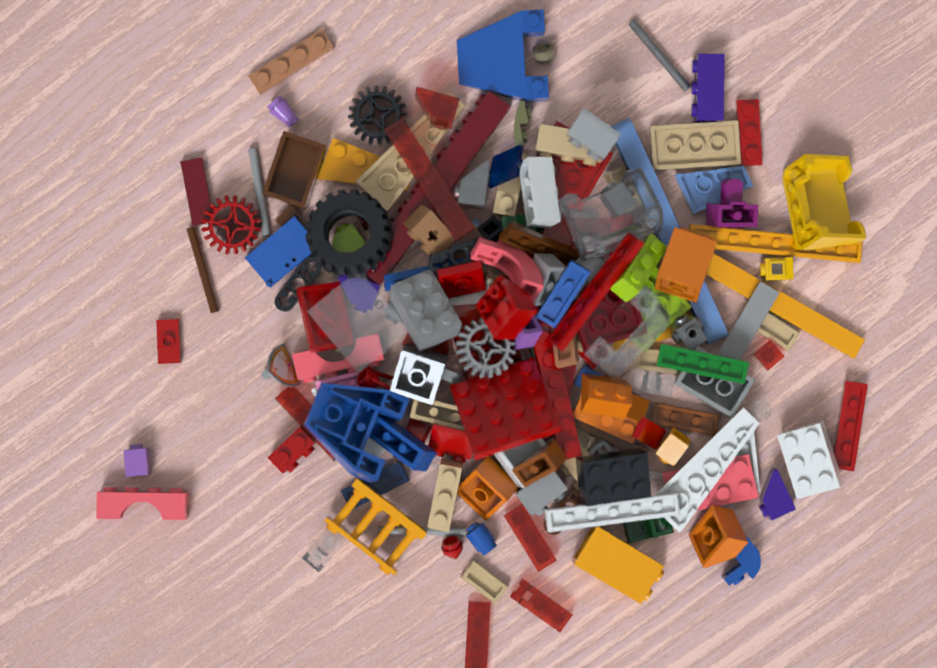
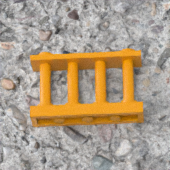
(396, 518)

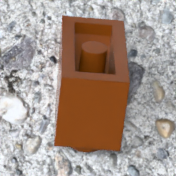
(540, 463)

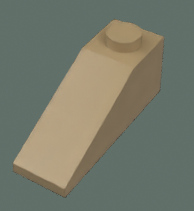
(508, 196)

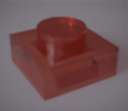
(768, 355)

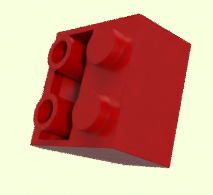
(506, 309)

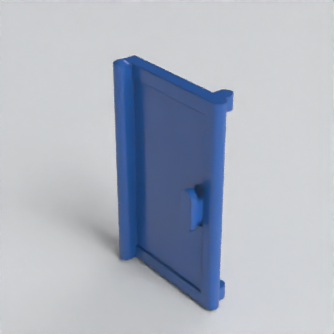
(282, 248)

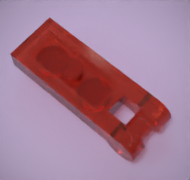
(542, 606)

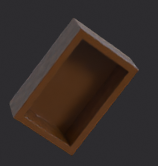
(294, 170)

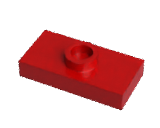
(168, 341)

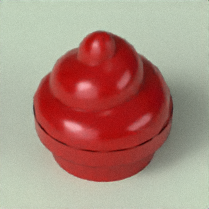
(452, 547)

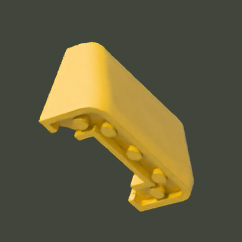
(819, 202)

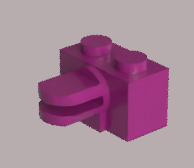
(731, 209)

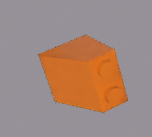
(685, 264)

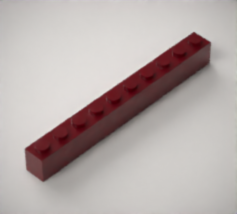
(450, 166)

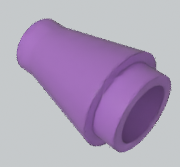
(281, 110)

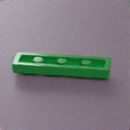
(702, 364)

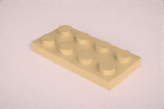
(695, 145)

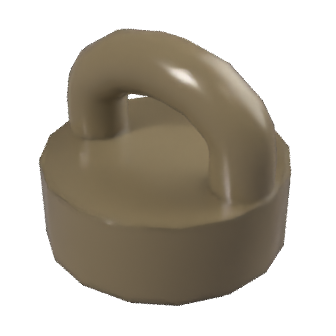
(544, 52)

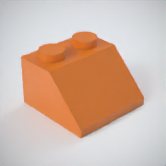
(605, 396)
(487, 488)
(717, 536)

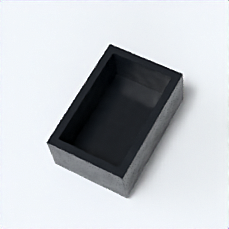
(613, 477)

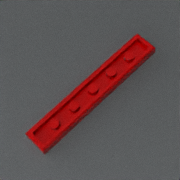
(595, 291)

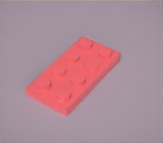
(733, 486)

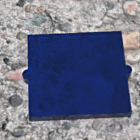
(505, 166)

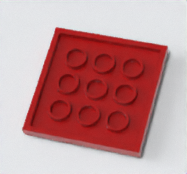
(505, 409)

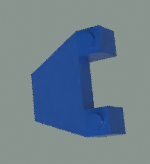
(495, 58)
(343, 422)

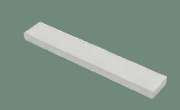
(619, 512)

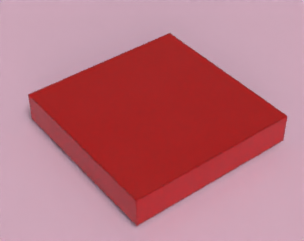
(462, 279)

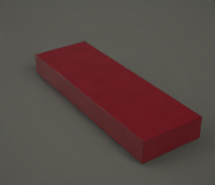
(196, 189)

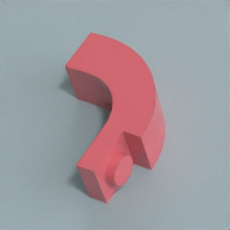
(512, 262)

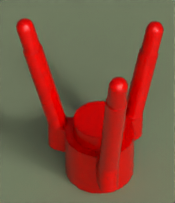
(369, 378)

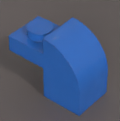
(748, 562)

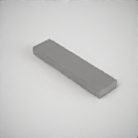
(749, 322)

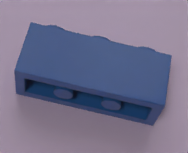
(402, 444)

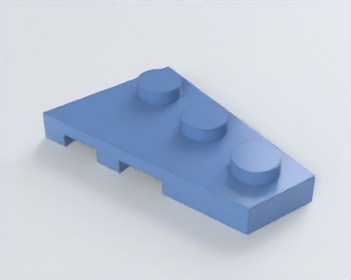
(705, 186)

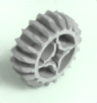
(475, 346)

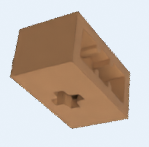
(425, 221)

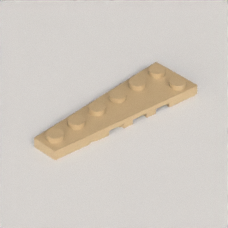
(389, 174)

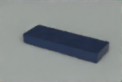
(389, 479)

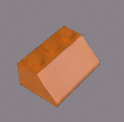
(616, 426)

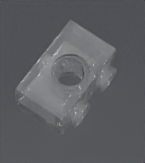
(651, 382)

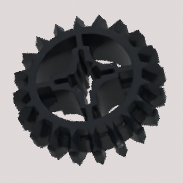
(367, 119)

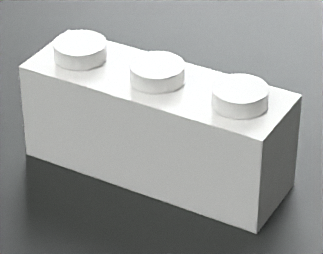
(539, 192)

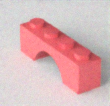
(310, 365)
(114, 503)

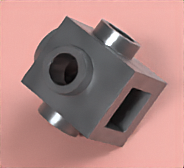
(687, 331)

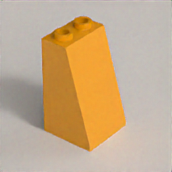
(618, 564)

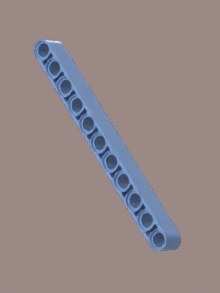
(635, 157)

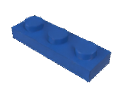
(563, 293)

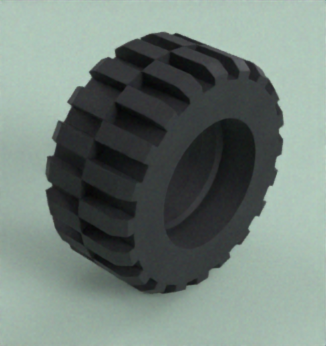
(339, 207)

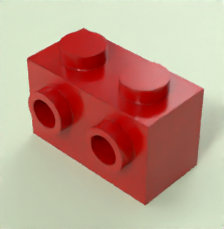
(291, 450)

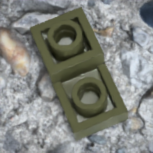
(521, 119)

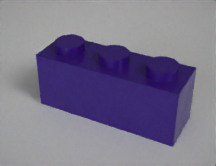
(708, 88)

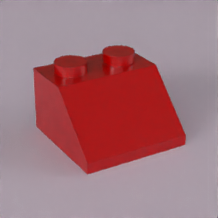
(450, 441)

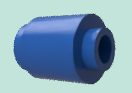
(481, 538)

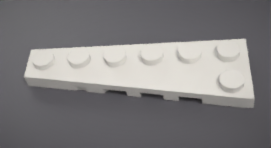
(705, 468)

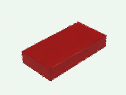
(649, 433)

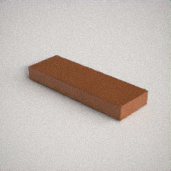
(685, 418)

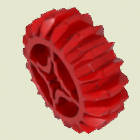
(233, 210)

